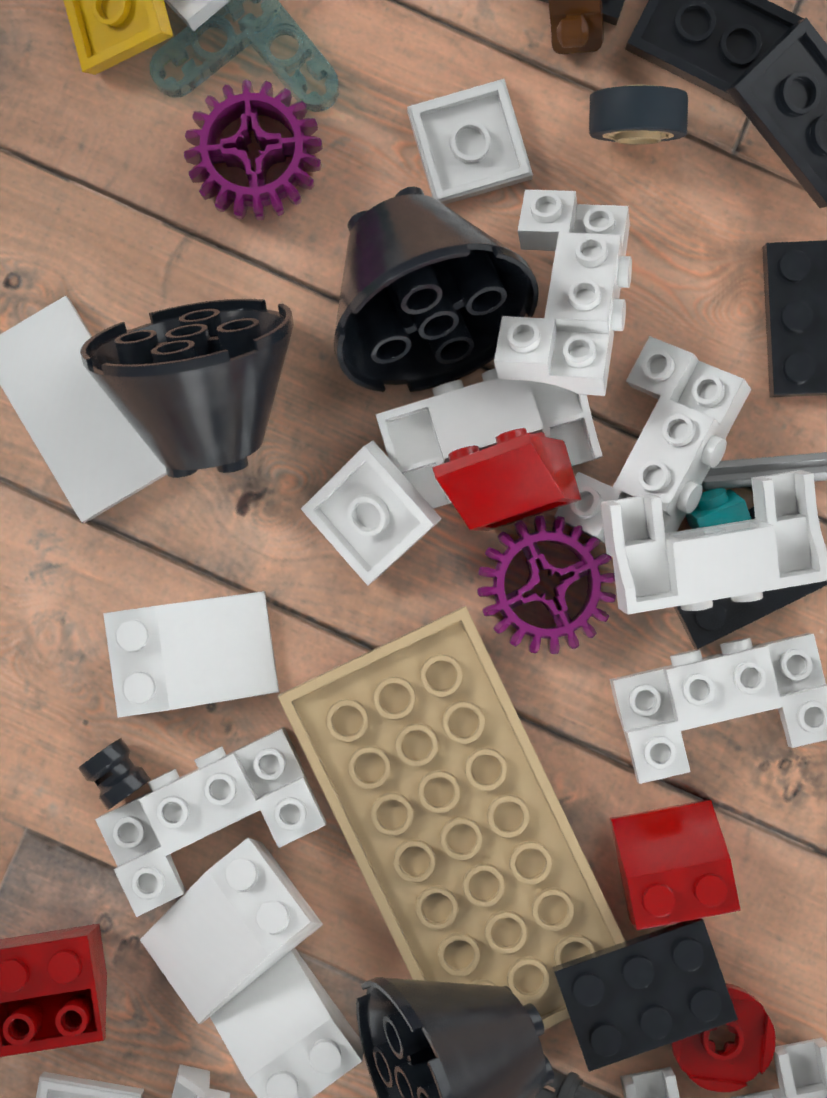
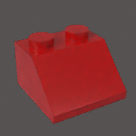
(674, 865)

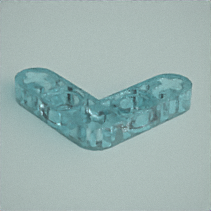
(260, 34)

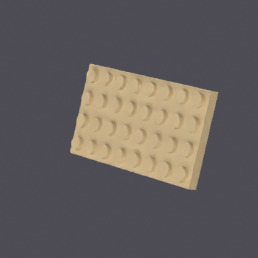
(452, 814)

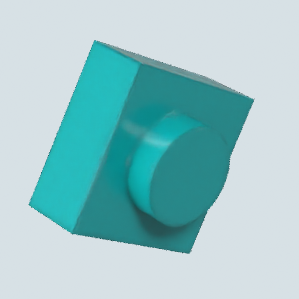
(717, 508)

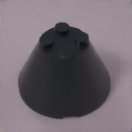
(424, 295)
(196, 379)
(450, 1040)

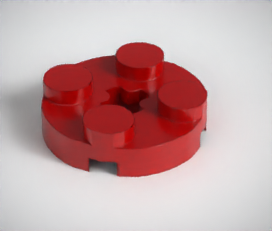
(740, 1060)

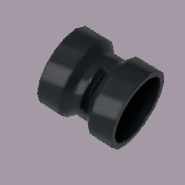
(114, 773)

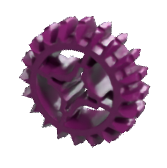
(275, 148)
(586, 566)

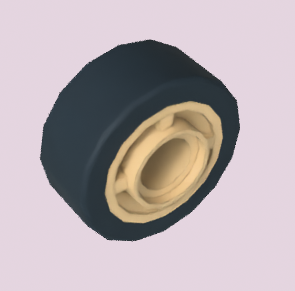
(638, 114)

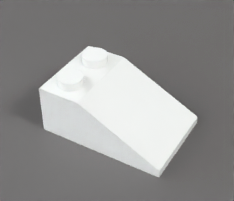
(190, 653)
(229, 928)
(288, 1033)

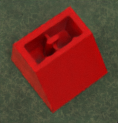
(508, 480)
(52, 990)

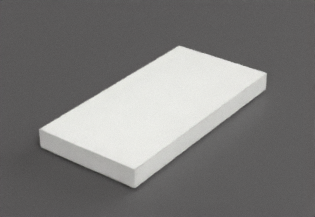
(69, 415)

